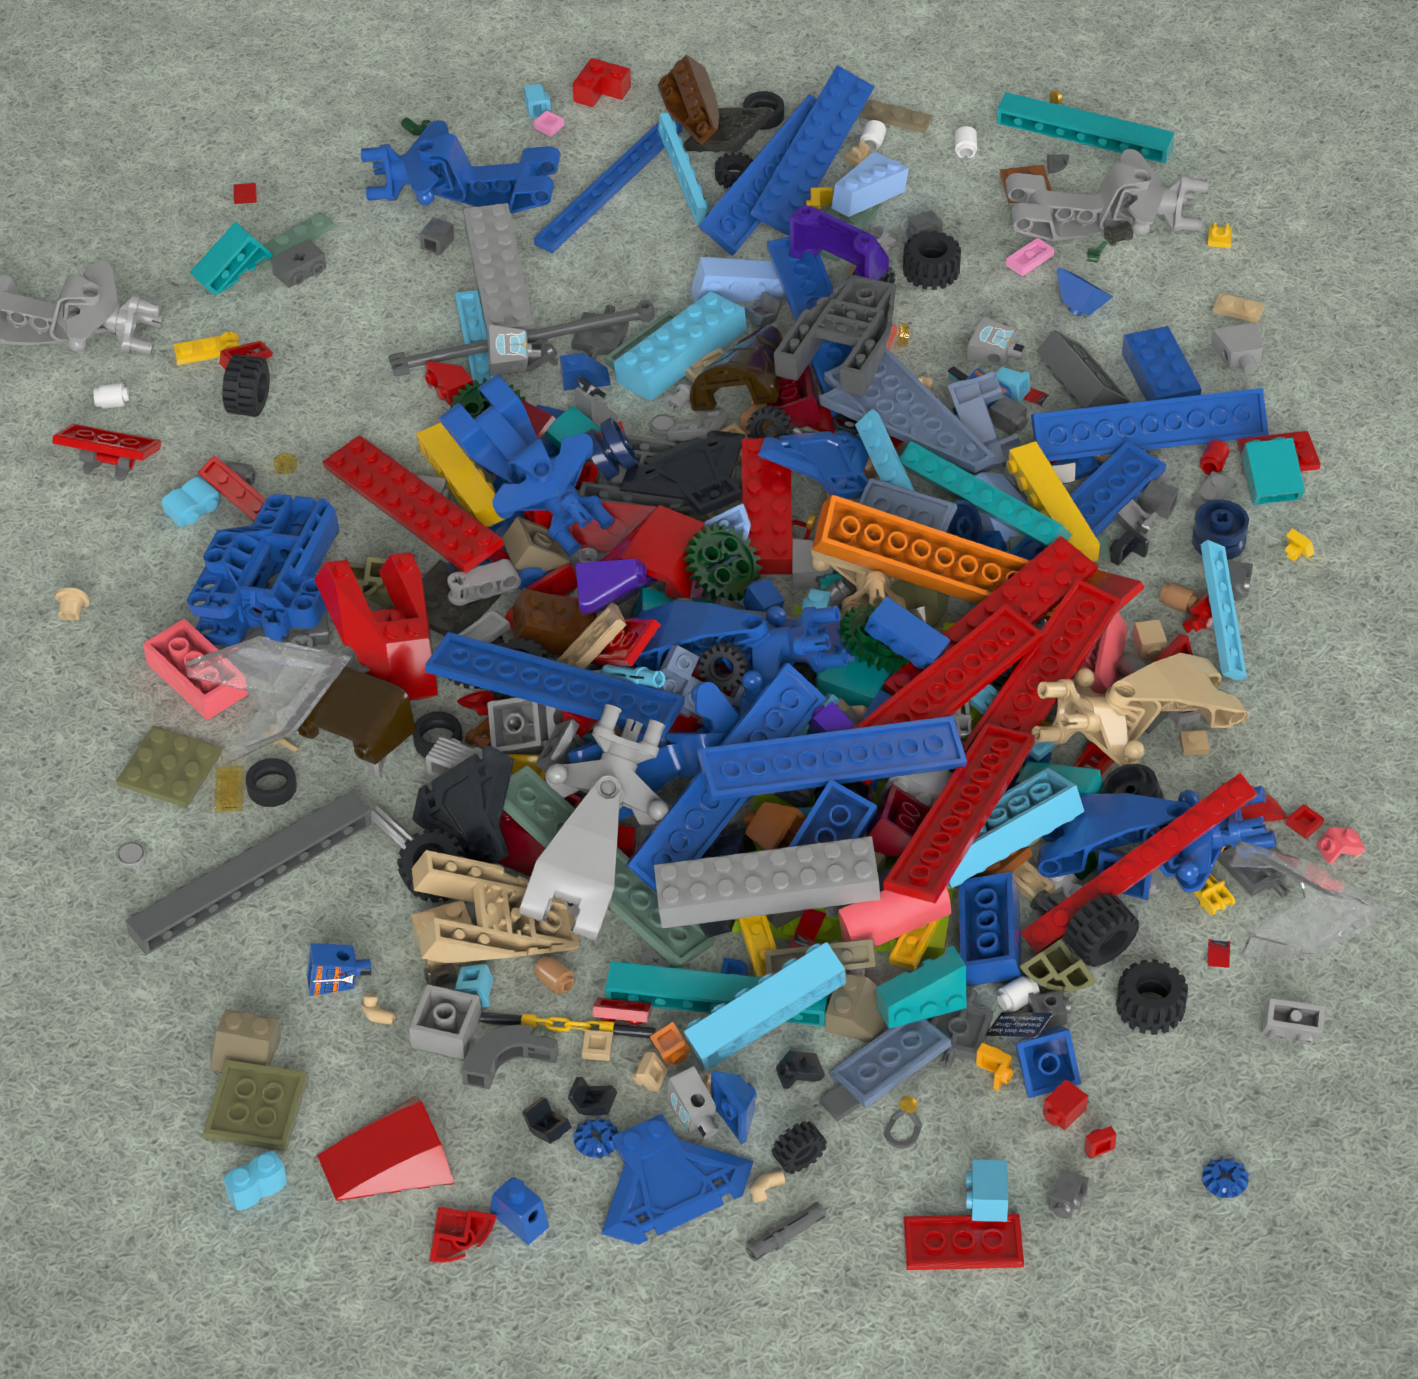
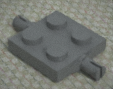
(600, 340)
(1255, 879)
(965, 1029)

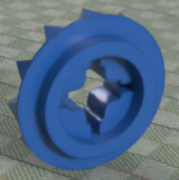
(590, 1145)
(1224, 1187)

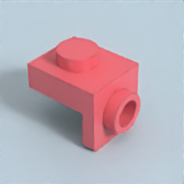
(1340, 841)

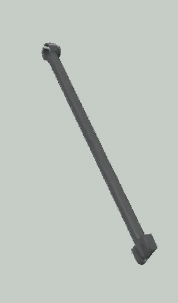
(644, 312)

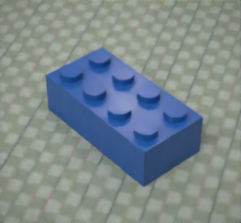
(1159, 365)
(836, 817)
(990, 928)

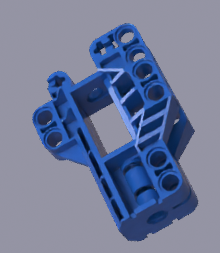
(240, 579)

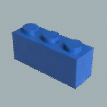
(906, 634)

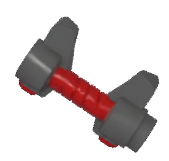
(95, 459)

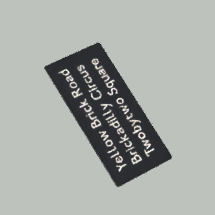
(1019, 1024)

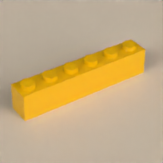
(462, 477)
(1050, 496)

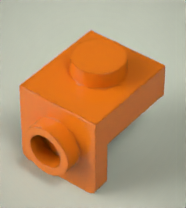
(671, 1044)

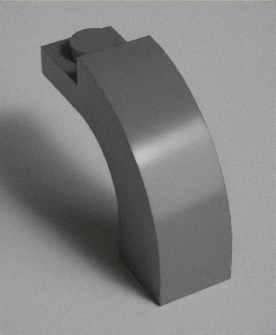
(502, 1046)

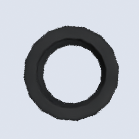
(770, 100)
(434, 720)
(275, 797)

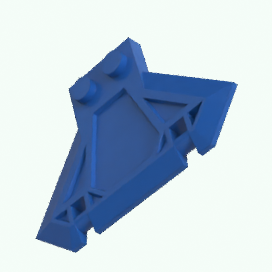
(826, 457)
(668, 1181)

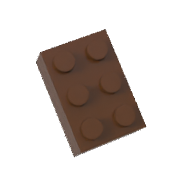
(548, 620)

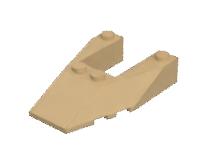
(497, 900)

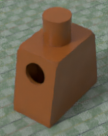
(773, 825)

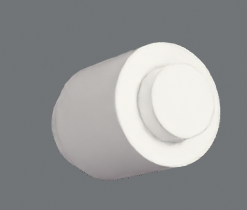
(873, 134)
(966, 142)
(111, 395)
(1015, 994)

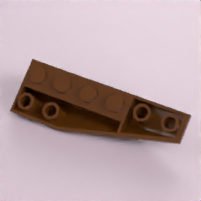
(691, 98)

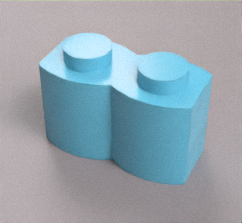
(190, 501)
(250, 1182)

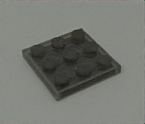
(733, 131)
(441, 612)

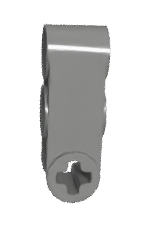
(483, 582)

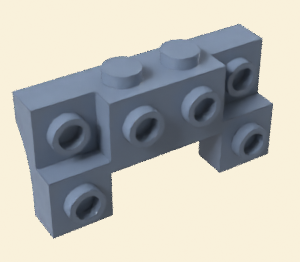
(970, 403)
(678, 680)

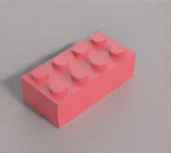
(168, 658)

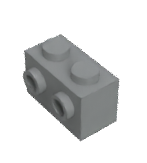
(1293, 1020)

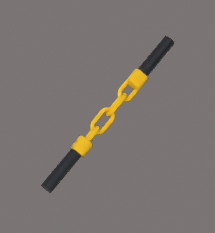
(532, 1020)

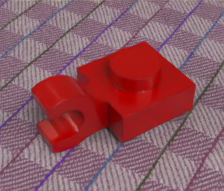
(1201, 615)

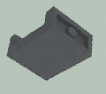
(560, 742)

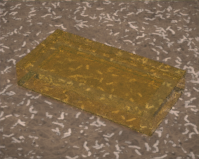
(229, 789)

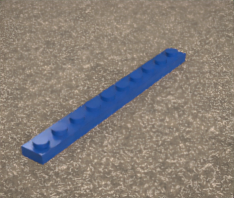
(601, 190)

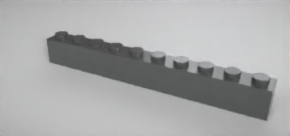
(248, 872)

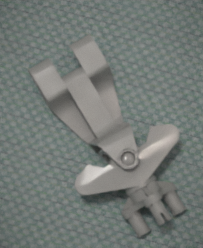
(1126, 194)
(89, 310)
(582, 855)

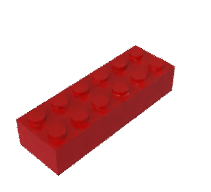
(768, 507)

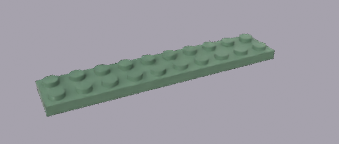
(543, 814)

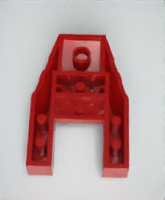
(387, 641)

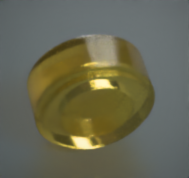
(903, 335)
(285, 463)

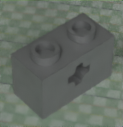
(298, 263)

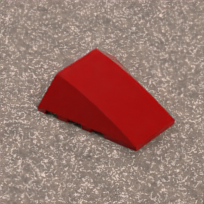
(661, 545)
(387, 1155)

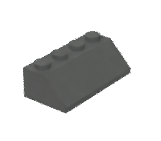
(1079, 372)

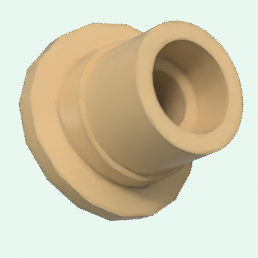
(71, 602)

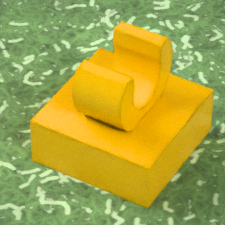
(1219, 236)
(1298, 545)

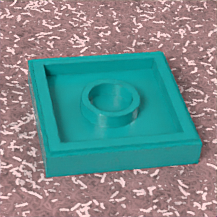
(569, 424)

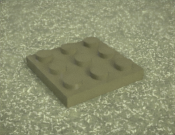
(169, 766)
(255, 1105)

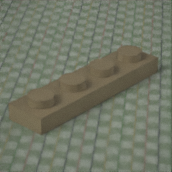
(896, 116)
(850, 954)

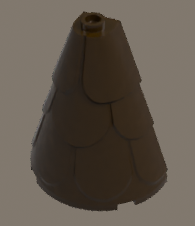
(745, 364)

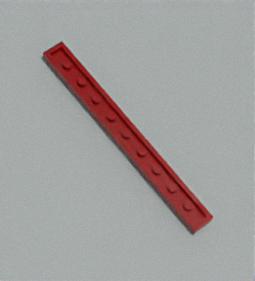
(1143, 859)

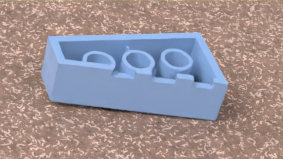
(869, 184)
(735, 279)

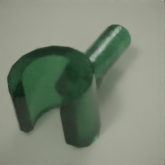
(1095, 253)

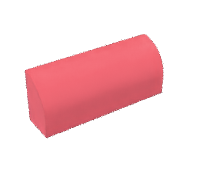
(1106, 655)
(890, 916)

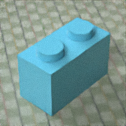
(988, 1191)

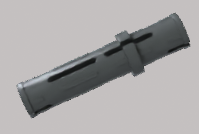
(776, 1237)

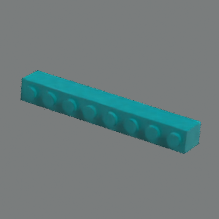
(1084, 127)
(982, 495)
(689, 989)

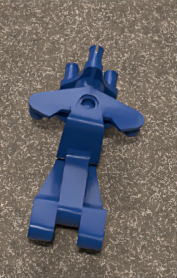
(441, 168)
(509, 448)
(768, 648)
(679, 749)
(1132, 819)

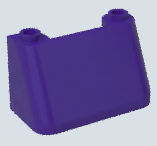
(816, 230)
(610, 582)

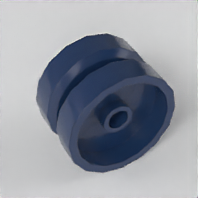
(611, 449)
(966, 522)
(1222, 524)

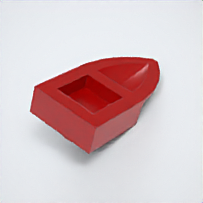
(477, 701)

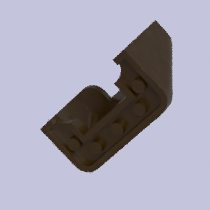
(364, 711)

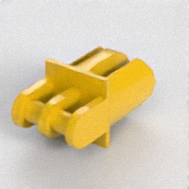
(1212, 892)

